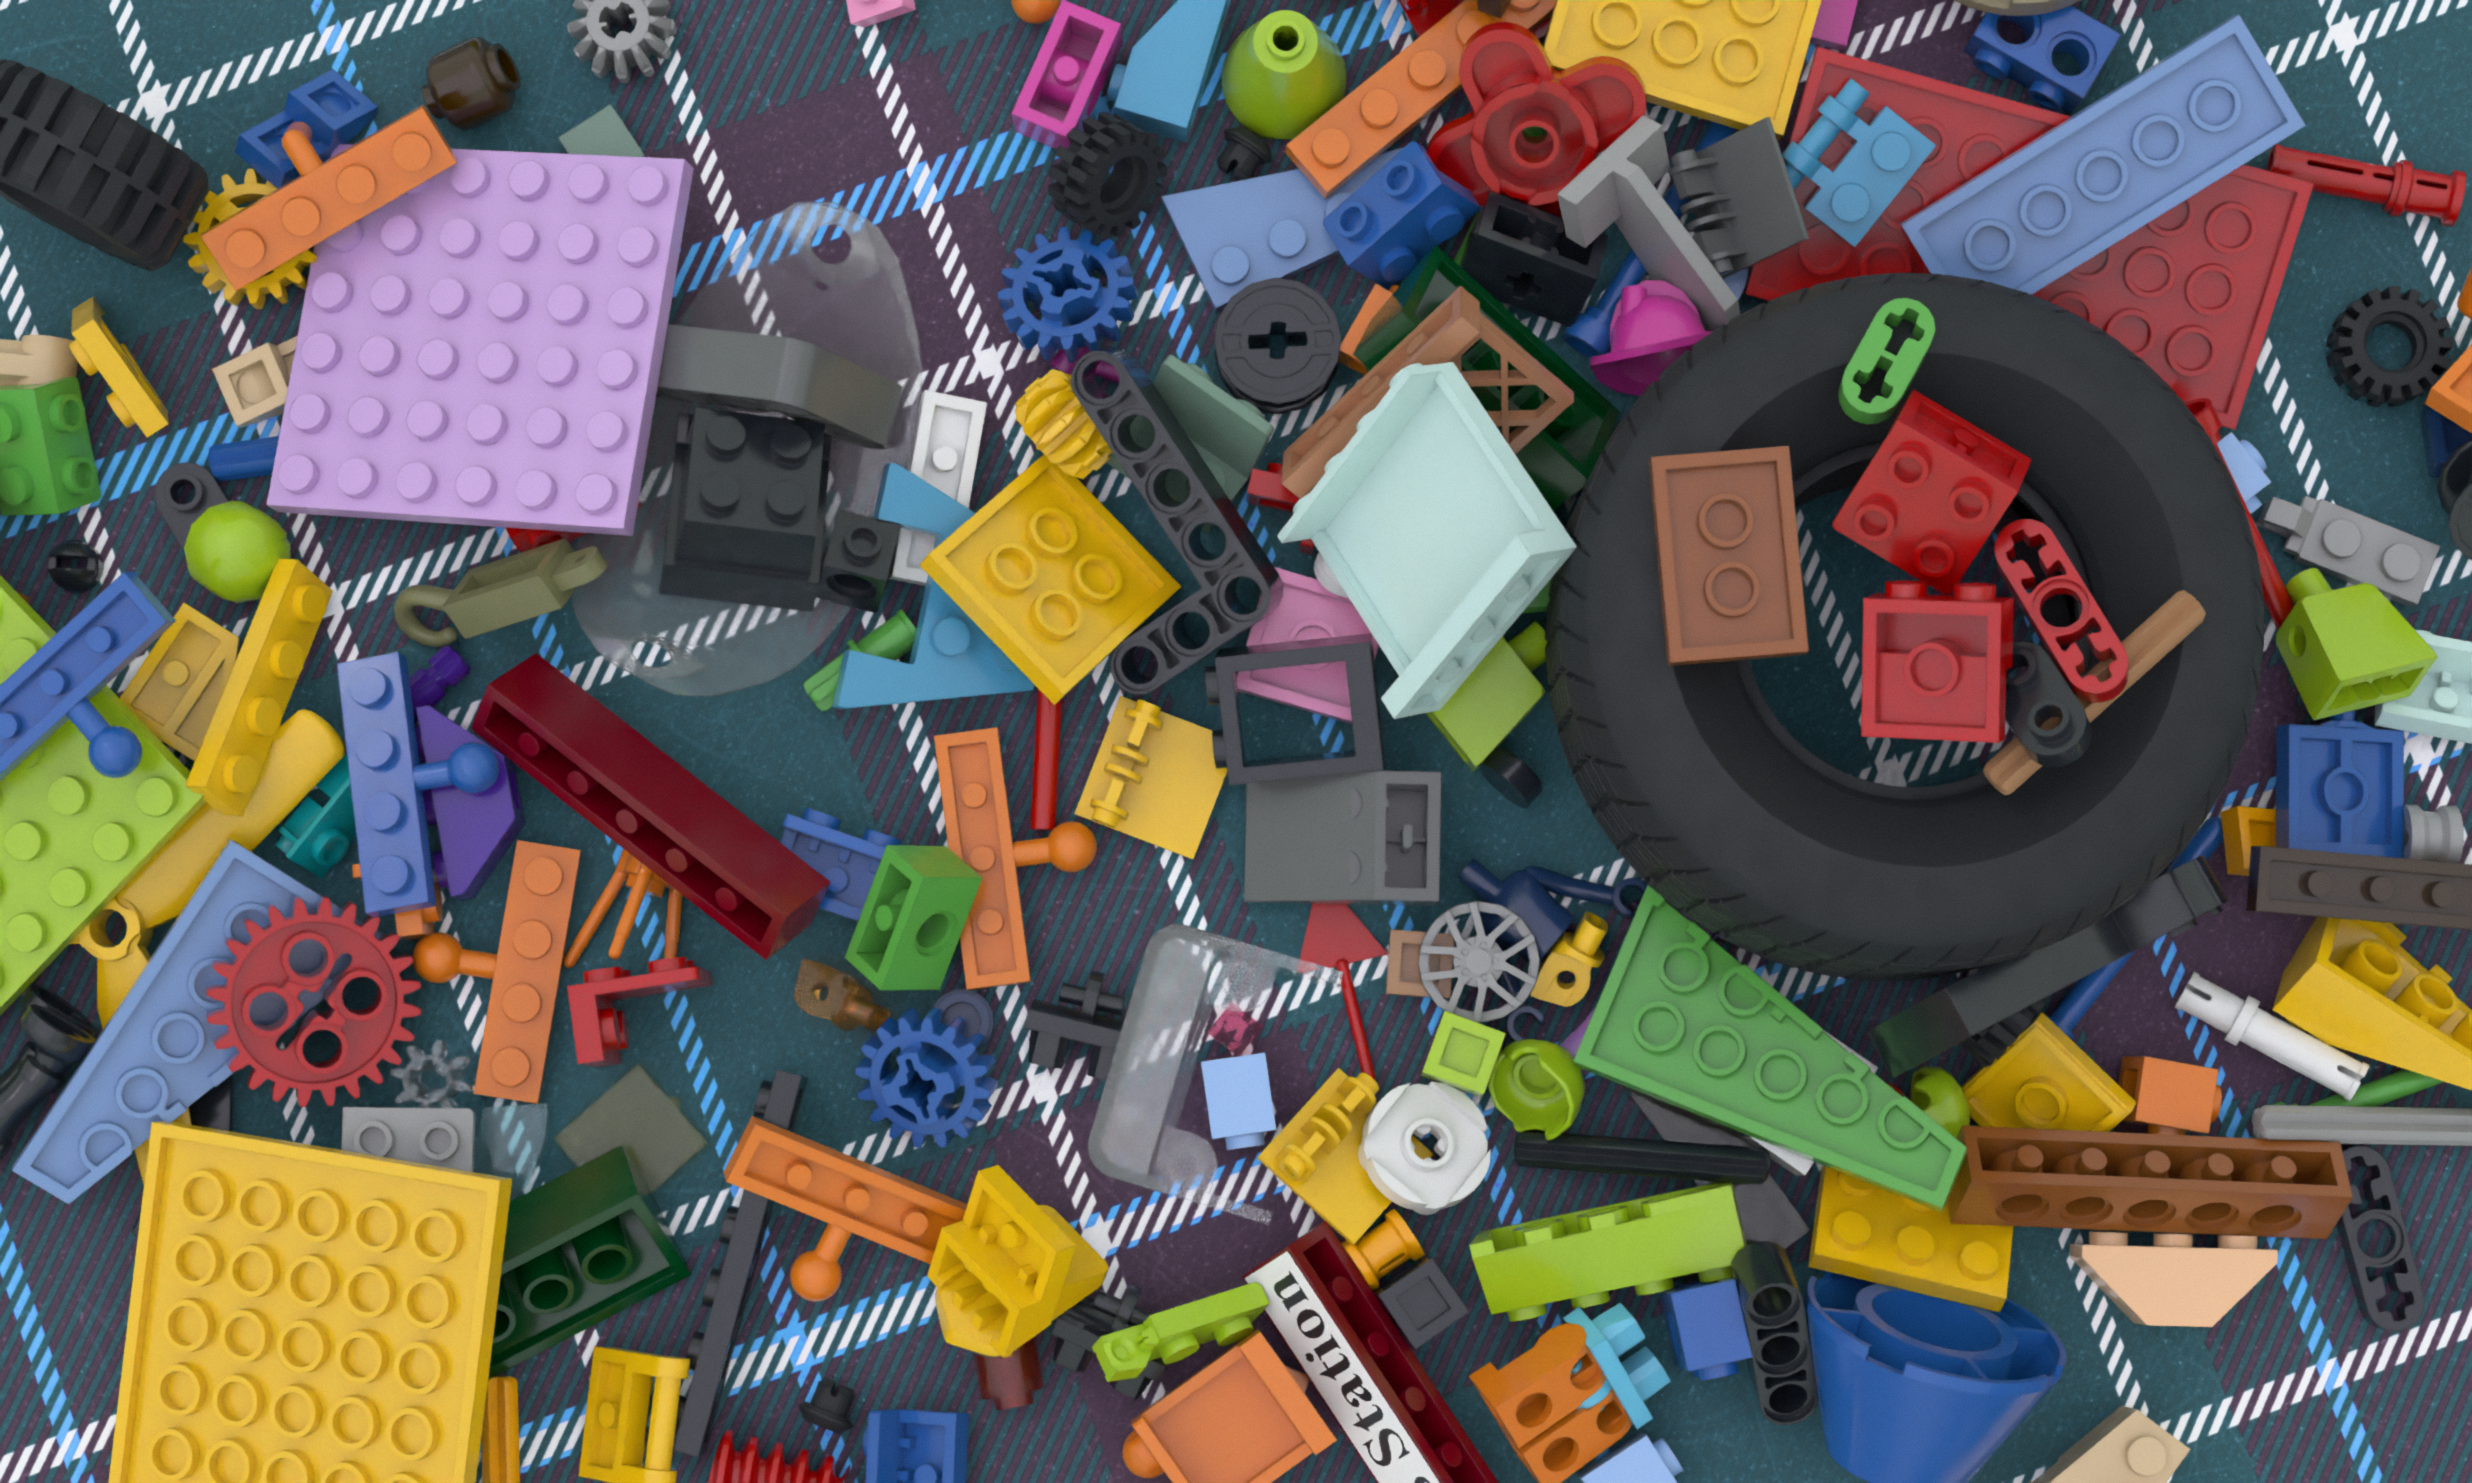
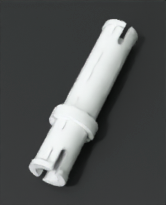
(2271, 1036)

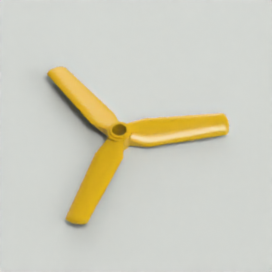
(297, 761)

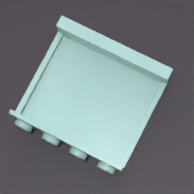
(1431, 532)

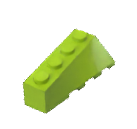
(1609, 1249)

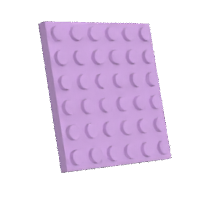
(488, 346)

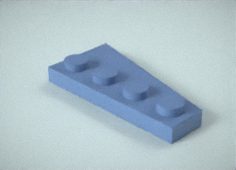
(1258, 228)

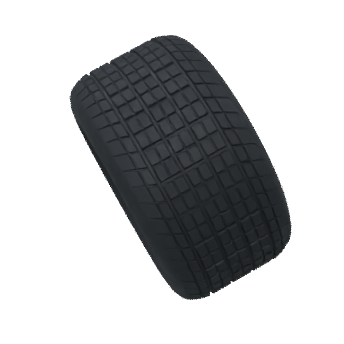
(1862, 872)

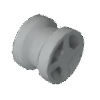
(2433, 834)

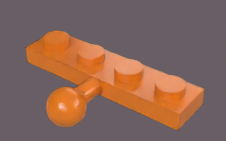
(982, 837)
(523, 970)
(842, 1193)

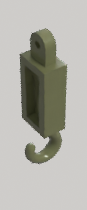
(501, 592)

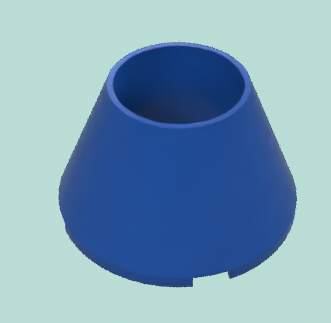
(1922, 1381)

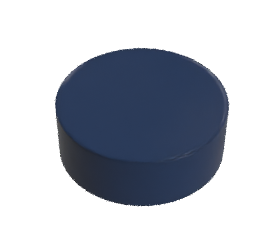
(973, 1008)

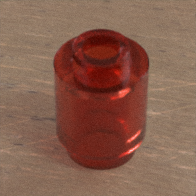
(1010, 1378)

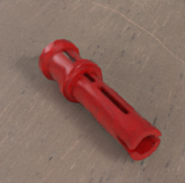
(2395, 187)

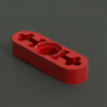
(2052, 559)

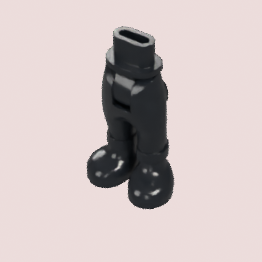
(59, 1040)

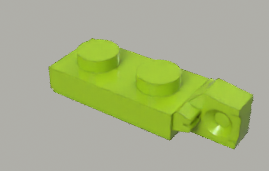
(1180, 1331)

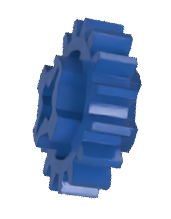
(1070, 299)
(928, 1072)

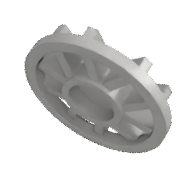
(1479, 961)

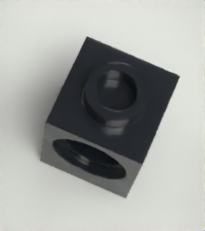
(858, 561)
(1420, 1302)

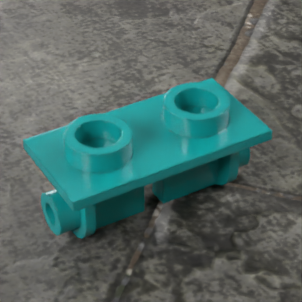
(318, 834)

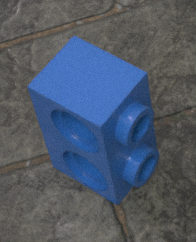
(2031, 61)

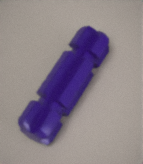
(428, 685)

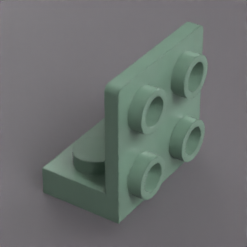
(1222, 429)

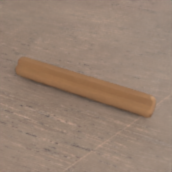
(2144, 649)

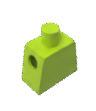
(2348, 646)
(1493, 697)

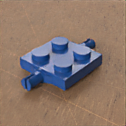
(2340, 787)

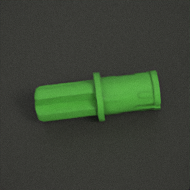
(886, 641)

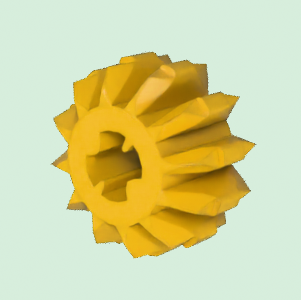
(1061, 425)

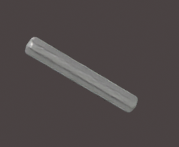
(2364, 1124)

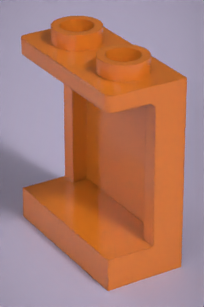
(1231, 1421)

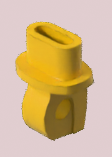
(1572, 953)

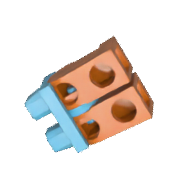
(1572, 1392)

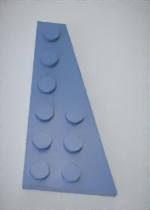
(158, 1043)

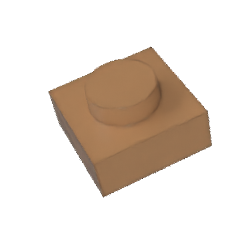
(1403, 964)

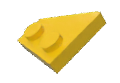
(99, 350)

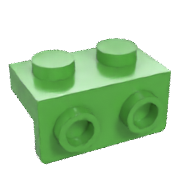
(45, 449)

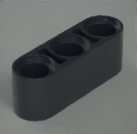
(1776, 1333)

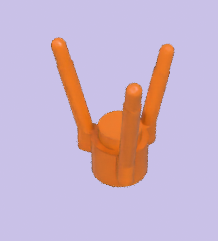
(641, 882)

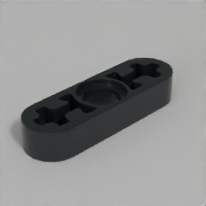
(2406, 1280)

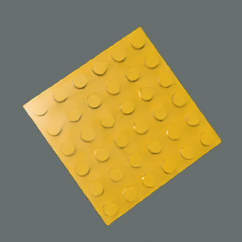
(306, 1315)

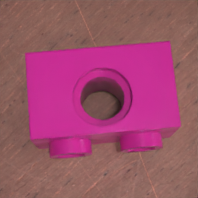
(1067, 75)

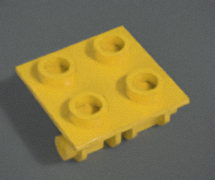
(1153, 778)
(1320, 1155)

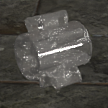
(445, 1067)

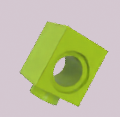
(1463, 1054)

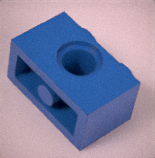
(1706, 1327)

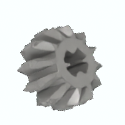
(626, 48)

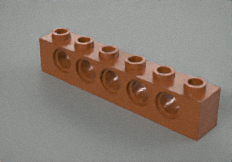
(2149, 1182)

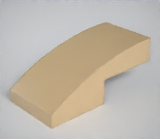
(257, 382)

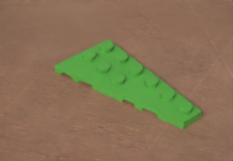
(1731, 1048)

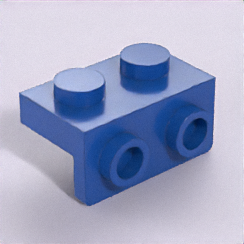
(1399, 216)
(839, 857)
(916, 1446)

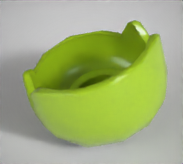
(235, 550)
(1537, 1086)
(1940, 1098)

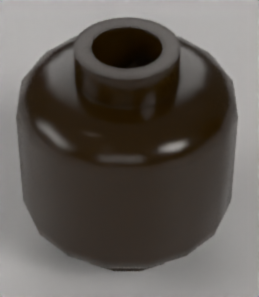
(471, 83)

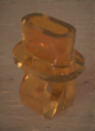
(847, 999)

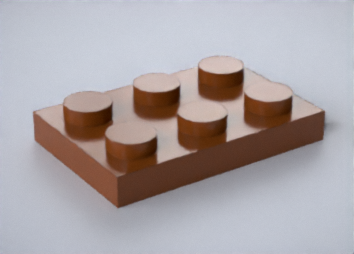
(1728, 555)

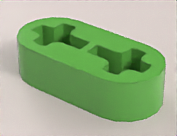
(1873, 354)

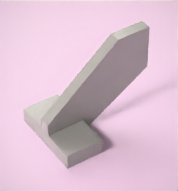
(1622, 190)

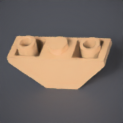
(2172, 1278)

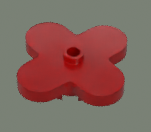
(1518, 88)

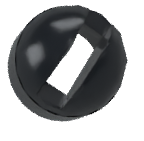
(76, 579)

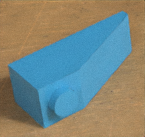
(1170, 69)

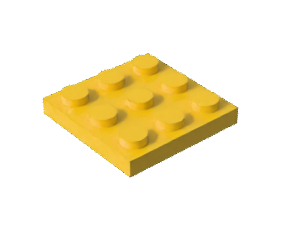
(1050, 577)

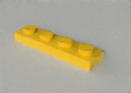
(259, 687)

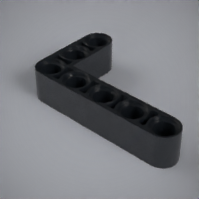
(1180, 521)

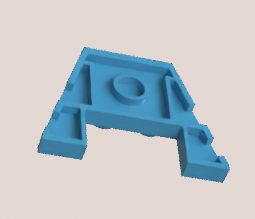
(948, 650)

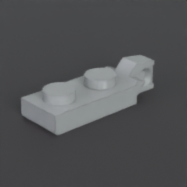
(2352, 546)

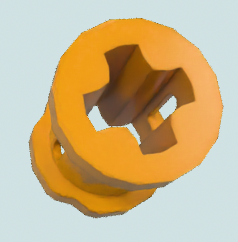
(1384, 1249)

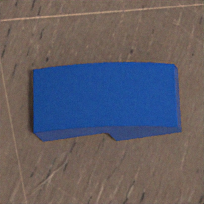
(330, 109)

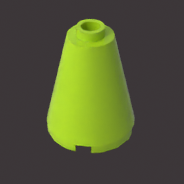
(1282, 75)

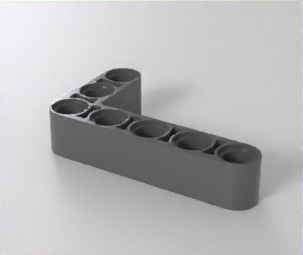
(779, 378)

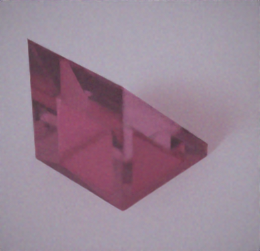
(1235, 1031)

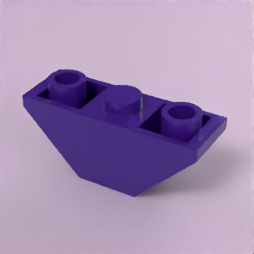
(471, 827)

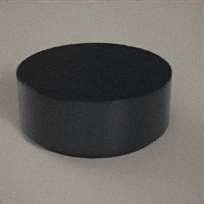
(1511, 777)

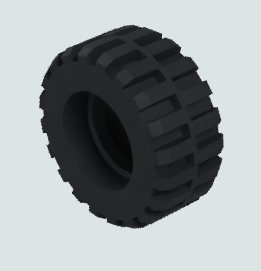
(94, 169)

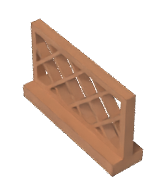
(1436, 340)

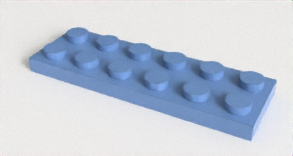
(2110, 166)

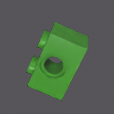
(913, 917)

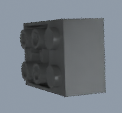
(1344, 839)

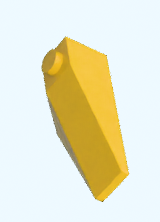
(2376, 1000)

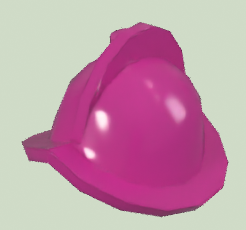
(1647, 334)

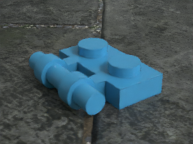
(1870, 171)

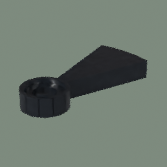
(2009, 986)

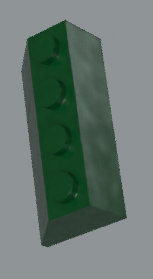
(1564, 450)
(579, 1256)

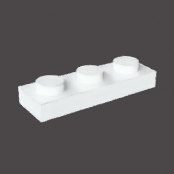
(946, 458)

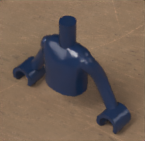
(1545, 917)

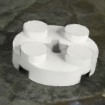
(1390, 1155)

